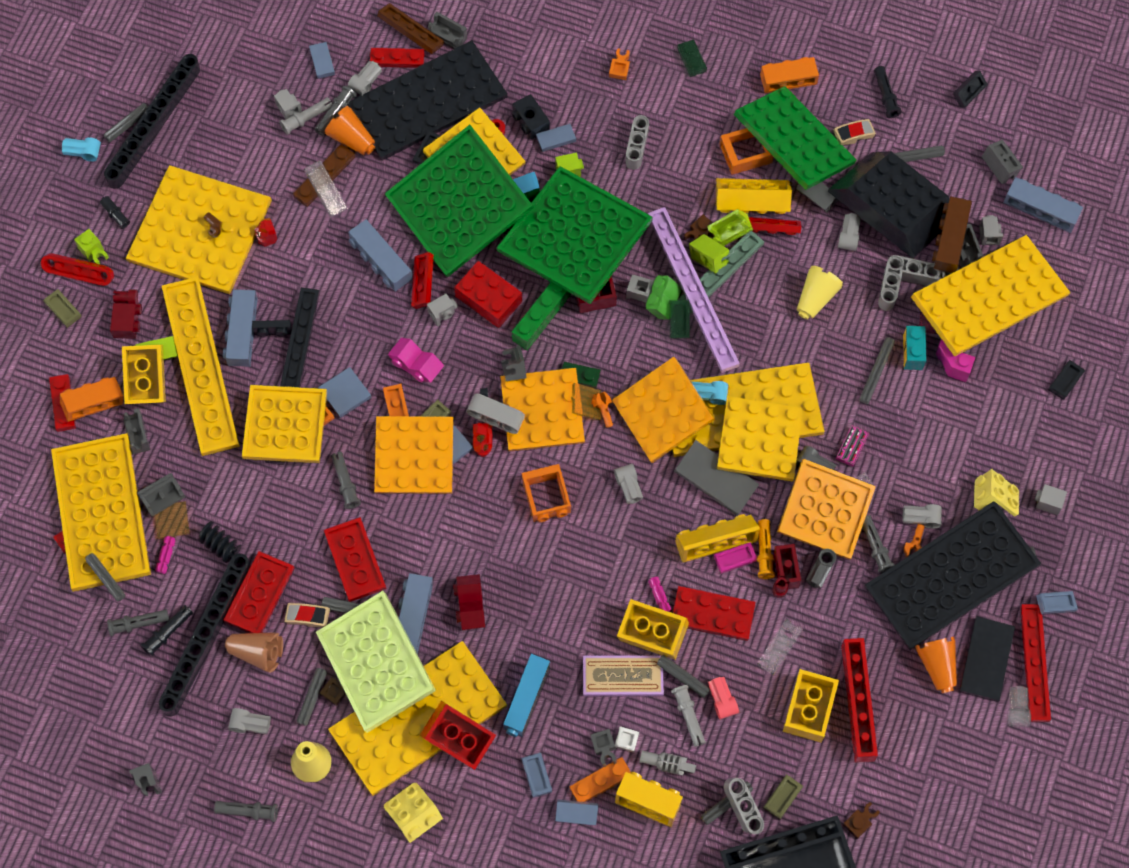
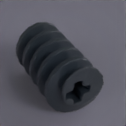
(217, 543)

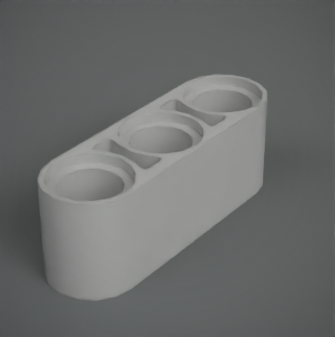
(640, 135)
(495, 413)
(750, 813)

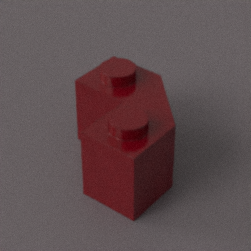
(470, 602)

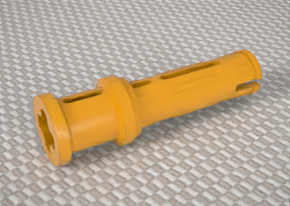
(765, 557)

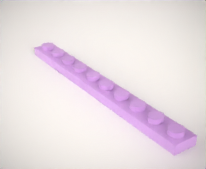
(693, 290)

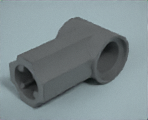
(812, 455)
(821, 569)

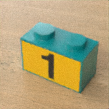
(914, 347)

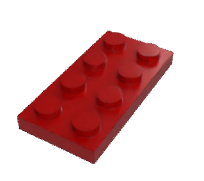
(355, 559)
(259, 593)
(715, 613)

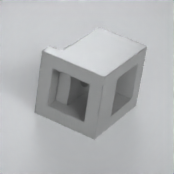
(287, 103)
(990, 231)
(637, 286)
(441, 309)

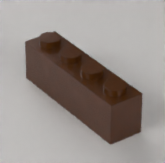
(952, 235)

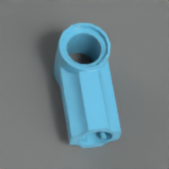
(87, 148)
(714, 392)

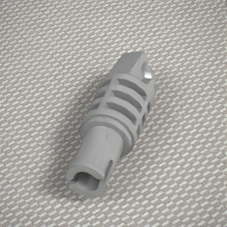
(667, 762)

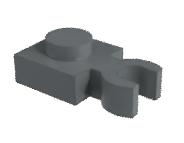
(604, 744)

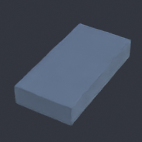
(322, 60)
(556, 137)
(1056, 602)
(536, 775)
(576, 812)

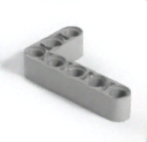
(903, 273)

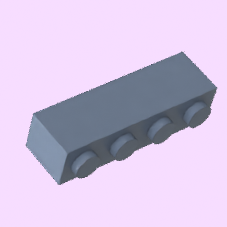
(1043, 204)
(380, 255)
(240, 332)
(415, 606)

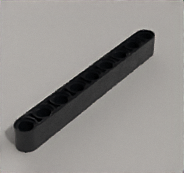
(149, 128)
(206, 643)

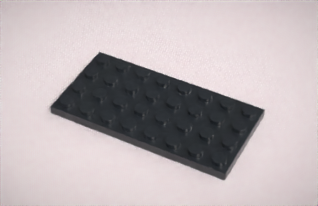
(428, 99)
(952, 575)

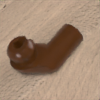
(215, 225)

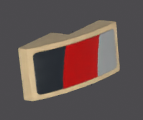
(854, 131)
(307, 615)

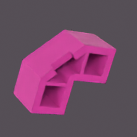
(412, 359)
(955, 366)

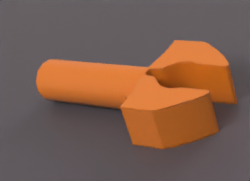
(601, 401)
(916, 540)

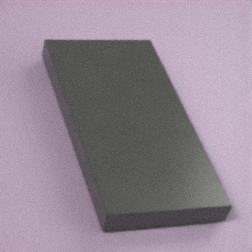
(725, 487)

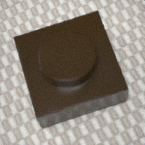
(333, 691)

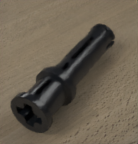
(889, 99)
(160, 636)

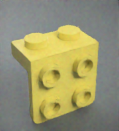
(995, 488)
(413, 811)

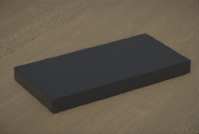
(987, 659)

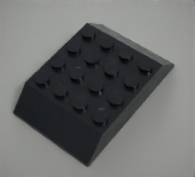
(893, 200)
(808, 846)

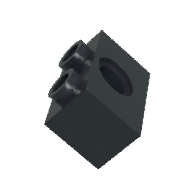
(529, 108)

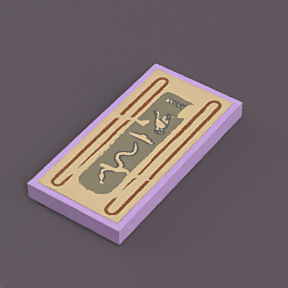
(622, 676)

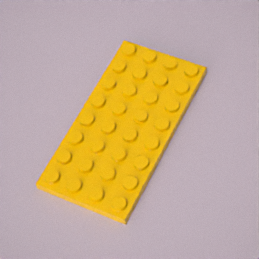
(990, 295)
(778, 385)
(100, 510)
(396, 744)

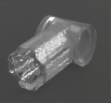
(1018, 713)

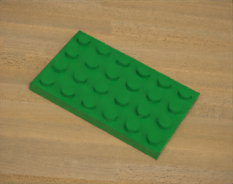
(795, 137)

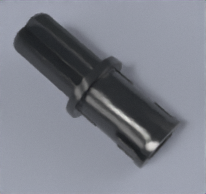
(114, 212)

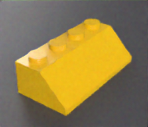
(753, 195)
(717, 537)

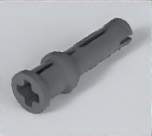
(338, 104)
(347, 487)
(881, 553)
(126, 623)
(256, 810)

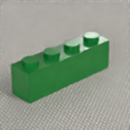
(539, 315)

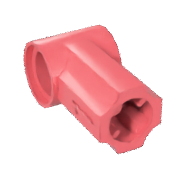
(724, 703)

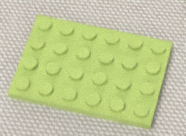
(375, 661)

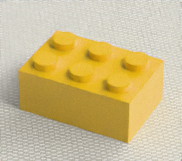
(143, 374)
(652, 629)
(810, 705)
(648, 798)

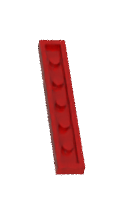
(1035, 663)

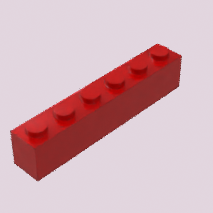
(859, 700)

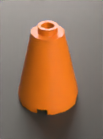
(350, 131)
(940, 663)

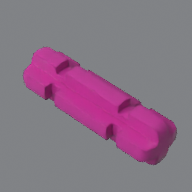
(165, 555)
(659, 594)

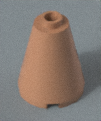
(256, 649)

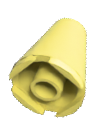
(817, 292)
(311, 762)

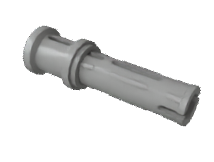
(299, 119)
(686, 706)

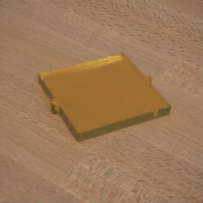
(582, 401)
(172, 521)

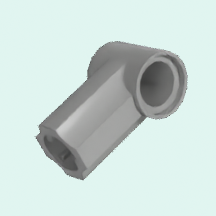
(363, 81)
(849, 235)
(627, 479)
(928, 515)
(243, 721)

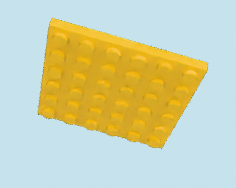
(177, 237)

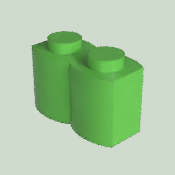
(662, 291)

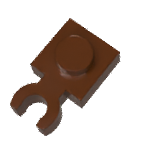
(699, 228)
(859, 822)

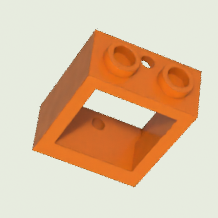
(735, 165)
(542, 475)

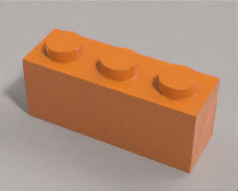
(789, 74)
(91, 398)

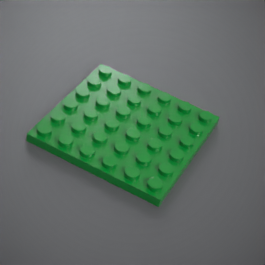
(459, 200)
(575, 234)

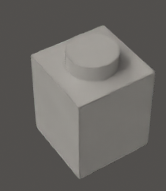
(1050, 499)

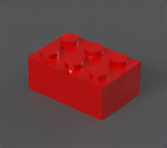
(488, 294)
(457, 735)

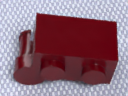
(125, 314)
(786, 569)

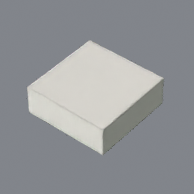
(626, 739)

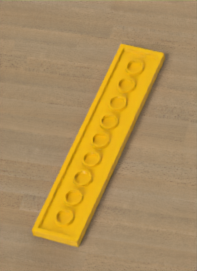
(200, 366)

